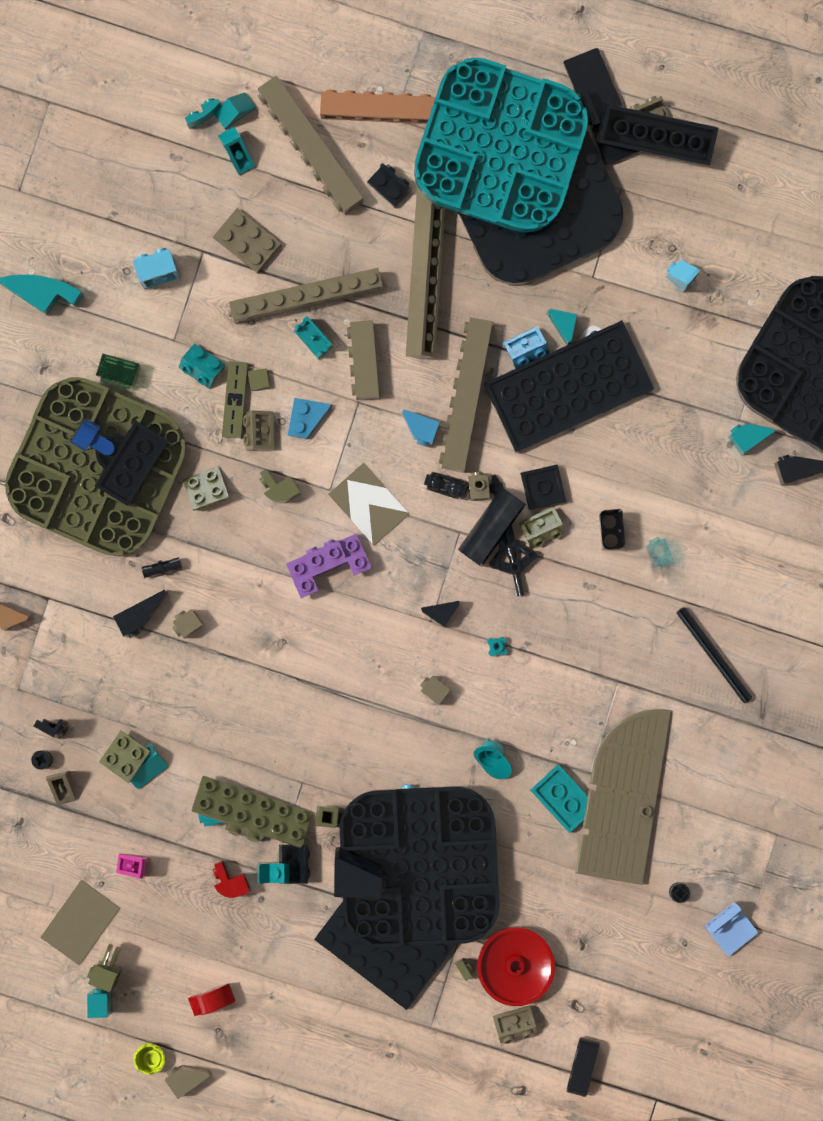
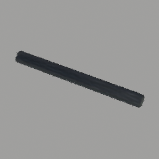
(714, 655)

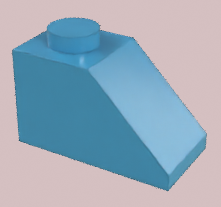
(421, 427)

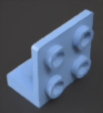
(731, 929)

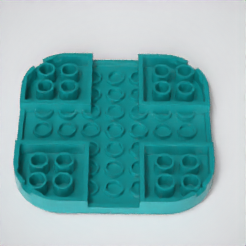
(500, 145)

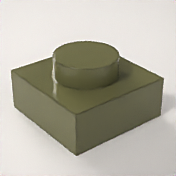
(464, 968)

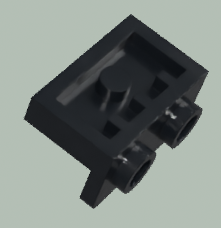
(389, 185)
(51, 728)

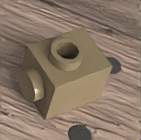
(478, 486)
(186, 623)

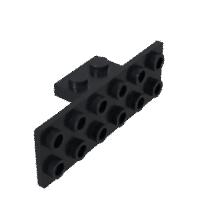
(595, 88)

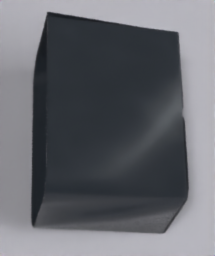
(619, 526)

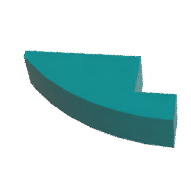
(41, 291)

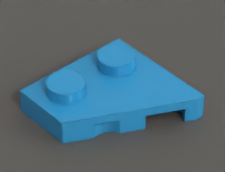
(305, 417)

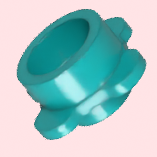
(493, 650)

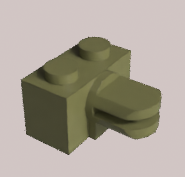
(105, 974)

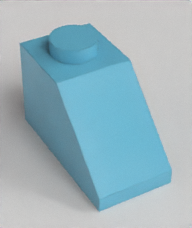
(682, 274)

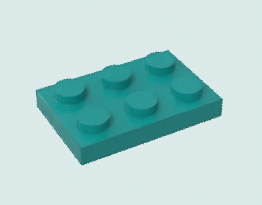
(561, 797)

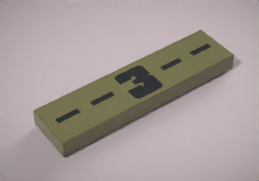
(234, 399)

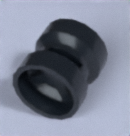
(676, 891)

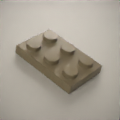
(247, 240)

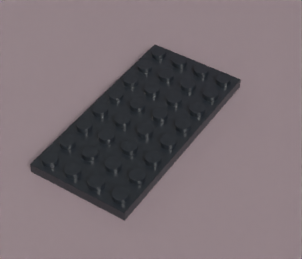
(568, 386)

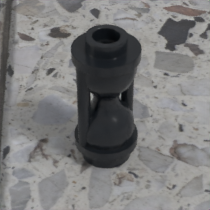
(455, 488)

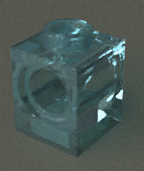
(656, 560)

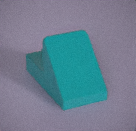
(272, 873)

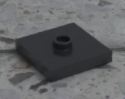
(543, 487)

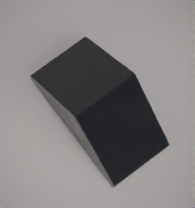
(441, 613)

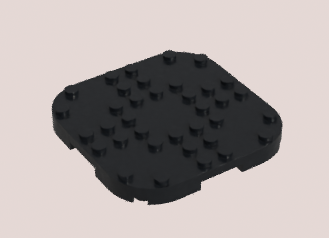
(582, 227)
(784, 364)
(436, 863)

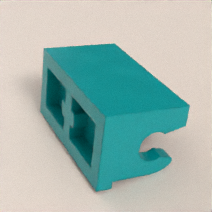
(313, 337)

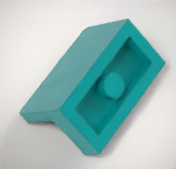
(150, 768)

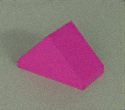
(132, 865)

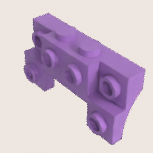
(325, 559)

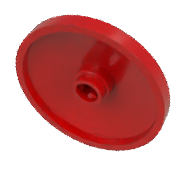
(516, 966)

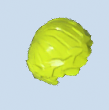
(149, 1059)

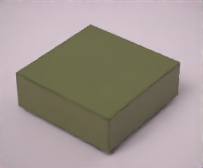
(258, 379)

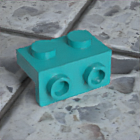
(201, 365)

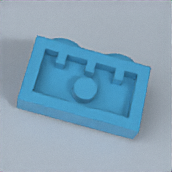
(526, 347)

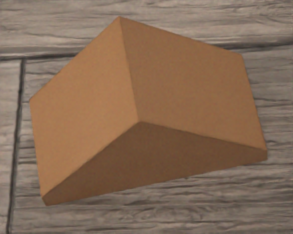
(10, 618)

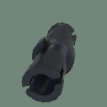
(161, 567)

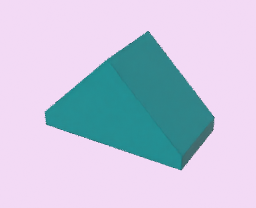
(234, 109)
(564, 323)

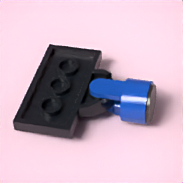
(124, 458)

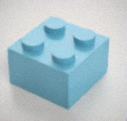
(156, 268)

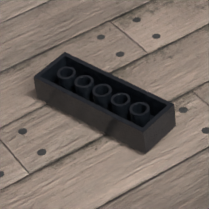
(657, 134)

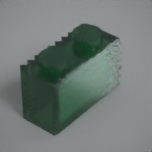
(118, 371)

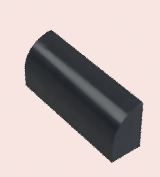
(491, 527)

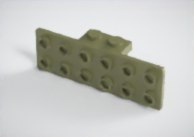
(251, 813)

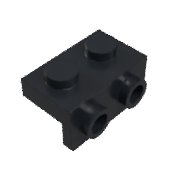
(298, 862)

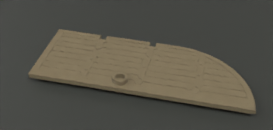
(624, 799)

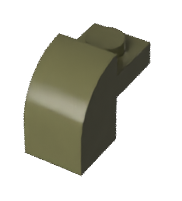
(281, 492)
(328, 816)

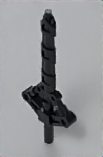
(510, 548)

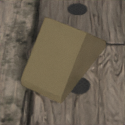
(61, 787)

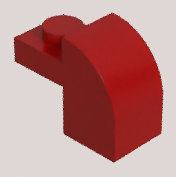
(228, 886)
(212, 1000)

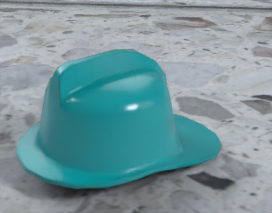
(493, 760)

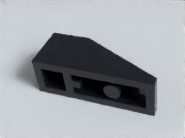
(797, 468)
(138, 615)

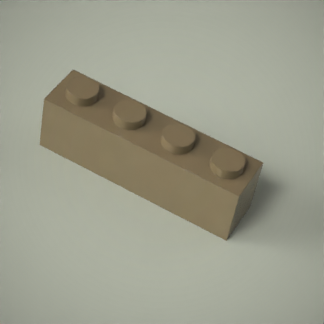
(364, 360)

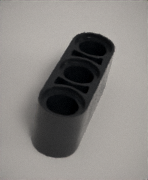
(582, 1067)

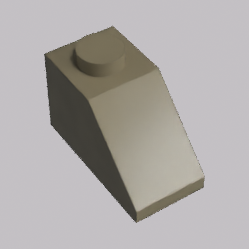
(185, 1078)

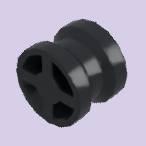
(45, 760)

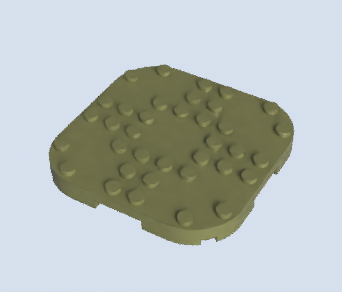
(55, 480)

